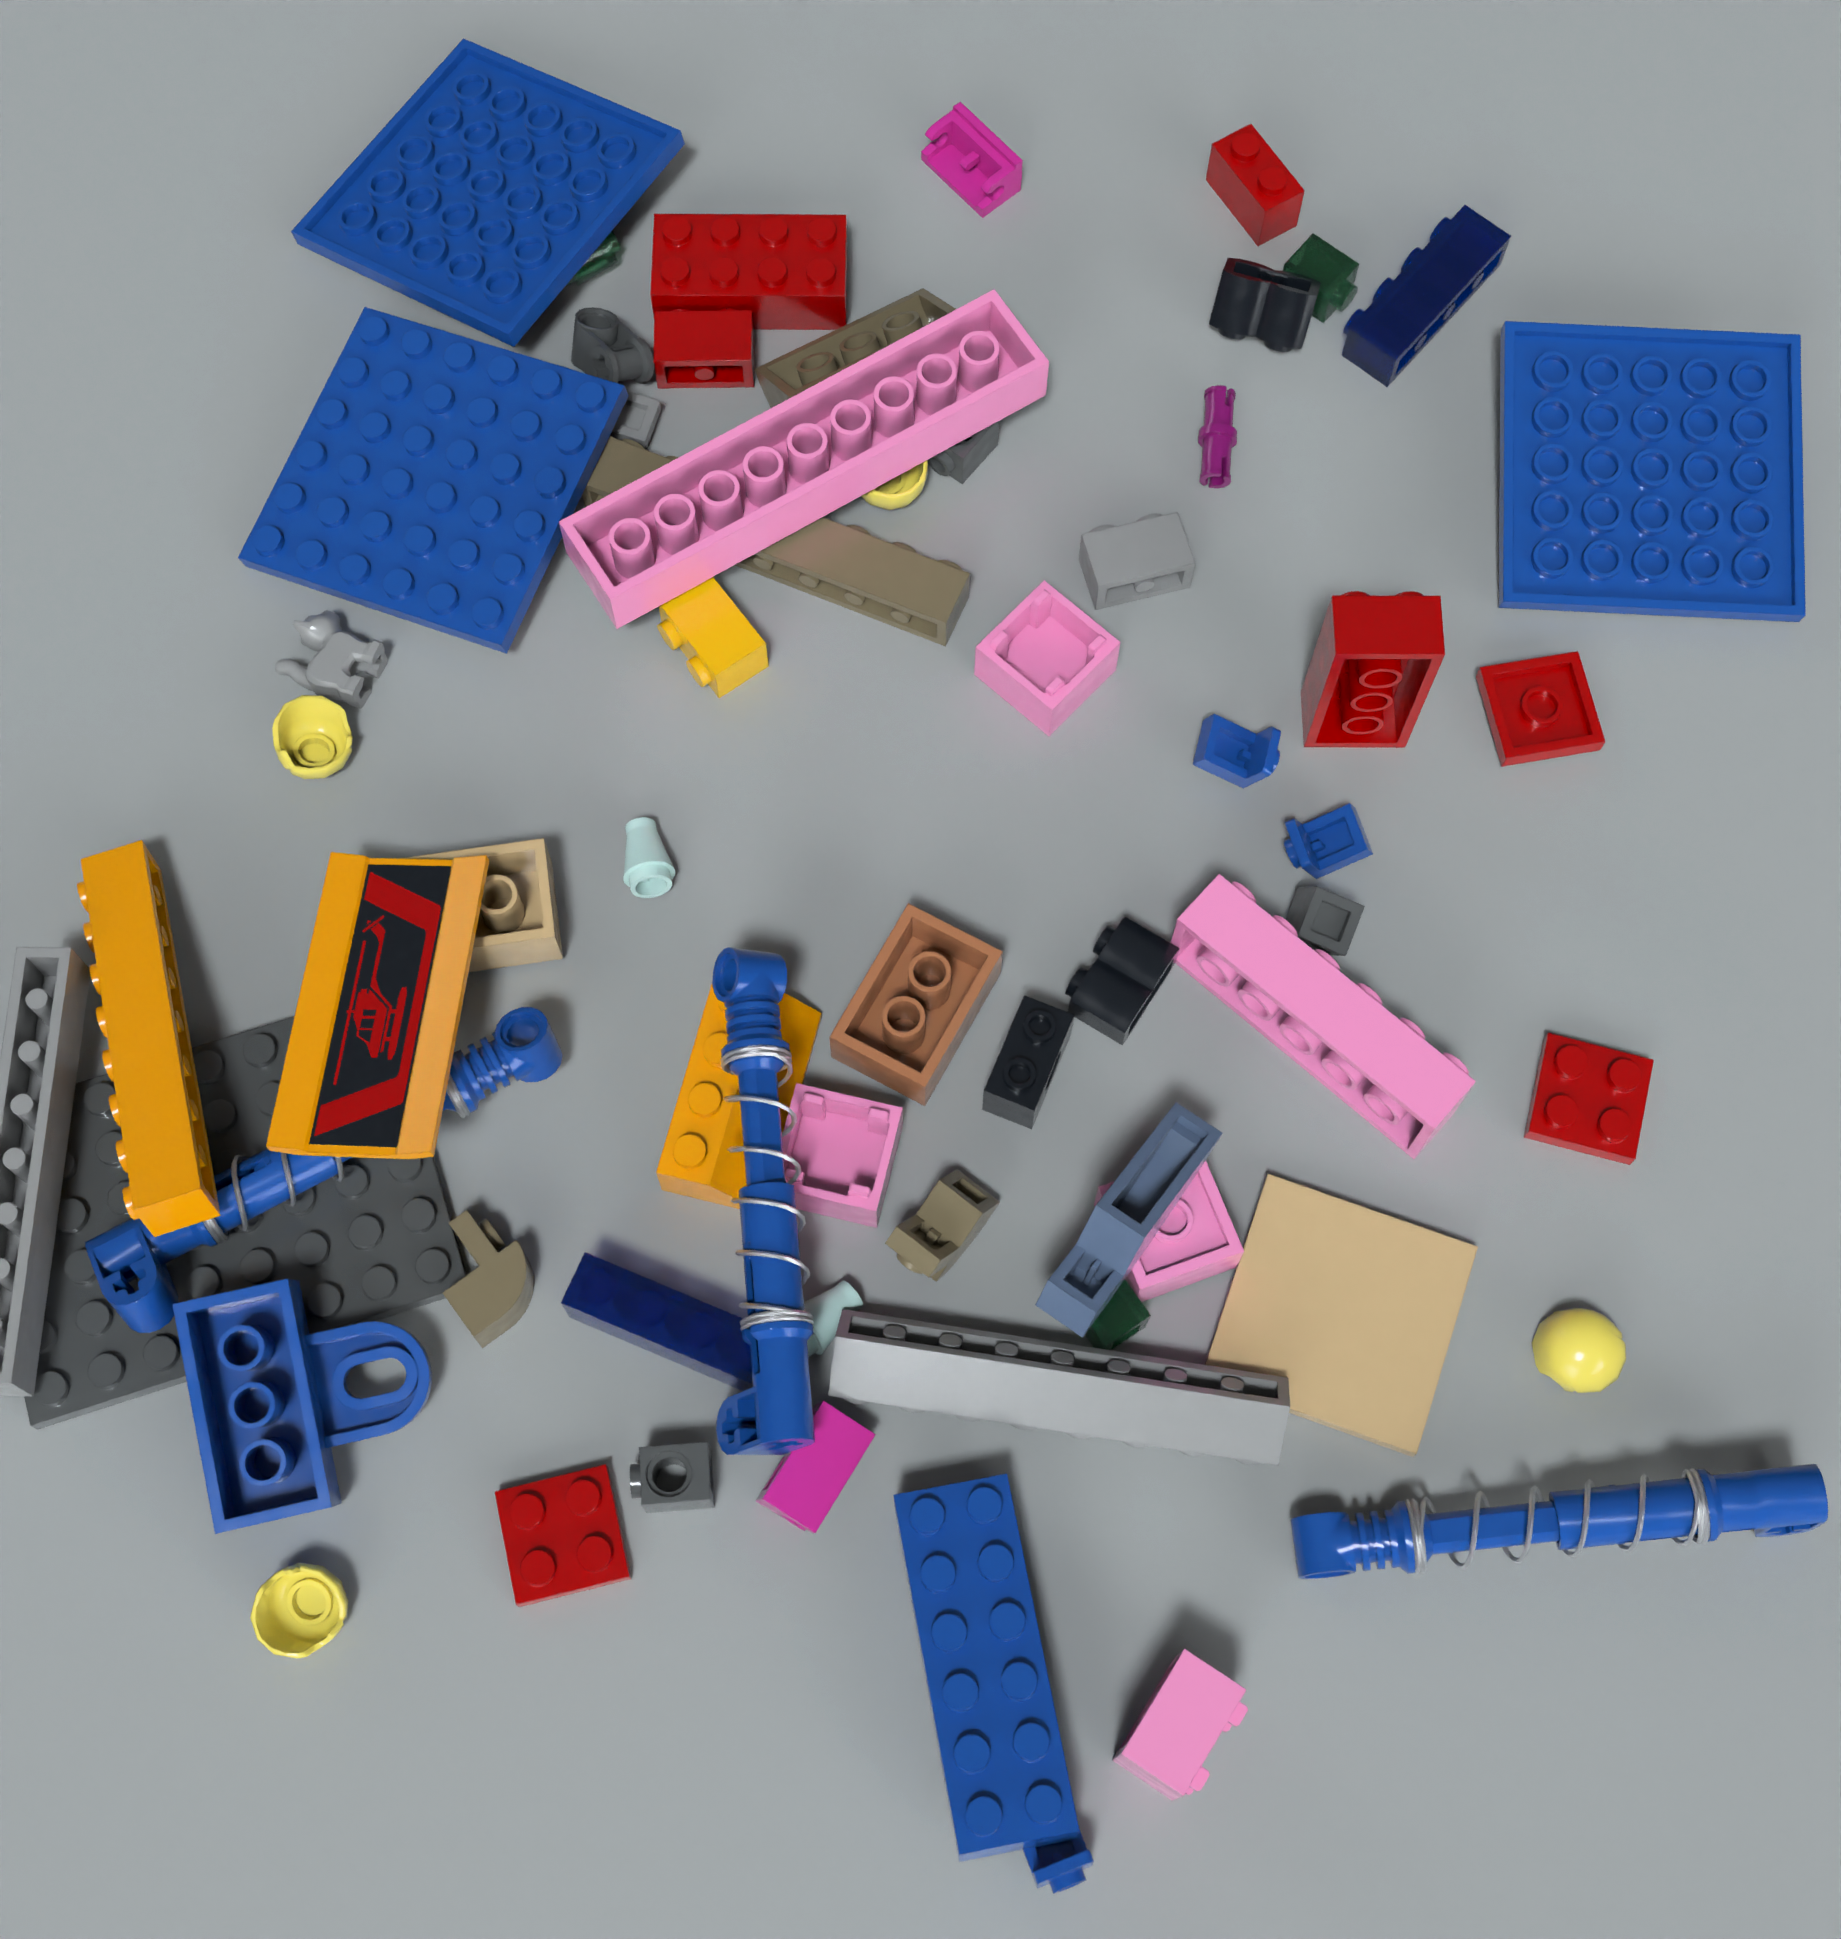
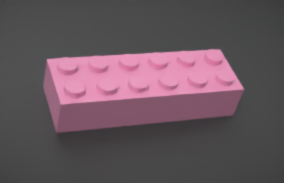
(1319, 1015)

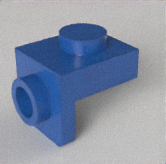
(1236, 752)
(1327, 842)
(1059, 1863)

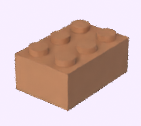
(916, 1004)

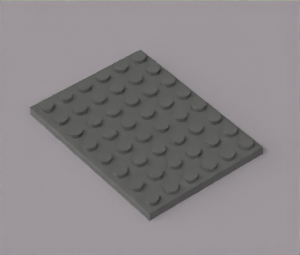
(353, 1244)

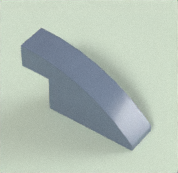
(1128, 1219)

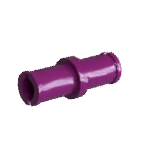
(1217, 436)

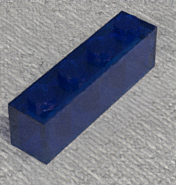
(1424, 295)
(659, 1320)

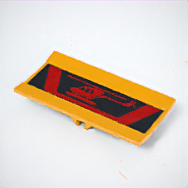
(379, 1008)

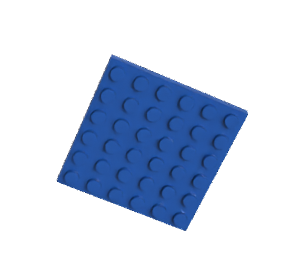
(488, 190)
(1651, 471)
(434, 478)

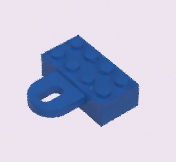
(279, 1398)

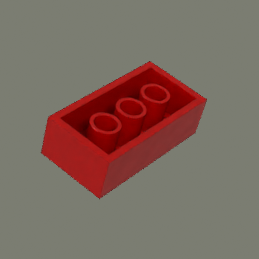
(774, 264)
(1371, 670)

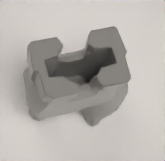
(338, 660)

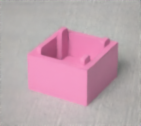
(1046, 658)
(843, 1153)
(1190, 1244)
(1181, 1726)

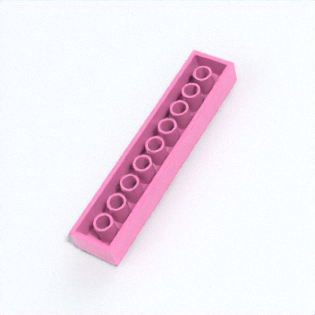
(804, 458)

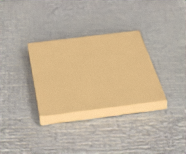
(1345, 1311)

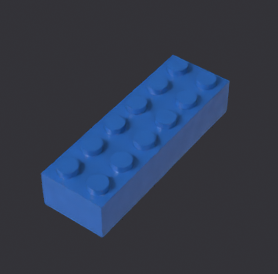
(985, 1668)

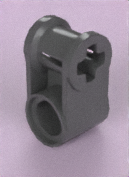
(608, 348)

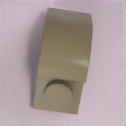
(943, 1226)
(496, 1291)

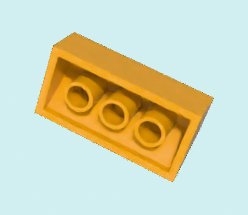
(706, 1125)

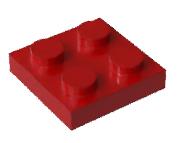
(1540, 708)
(1589, 1098)
(562, 1535)

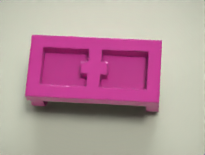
(972, 160)
(814, 1475)

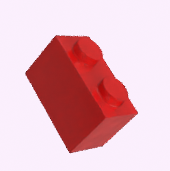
(1254, 184)
(704, 348)

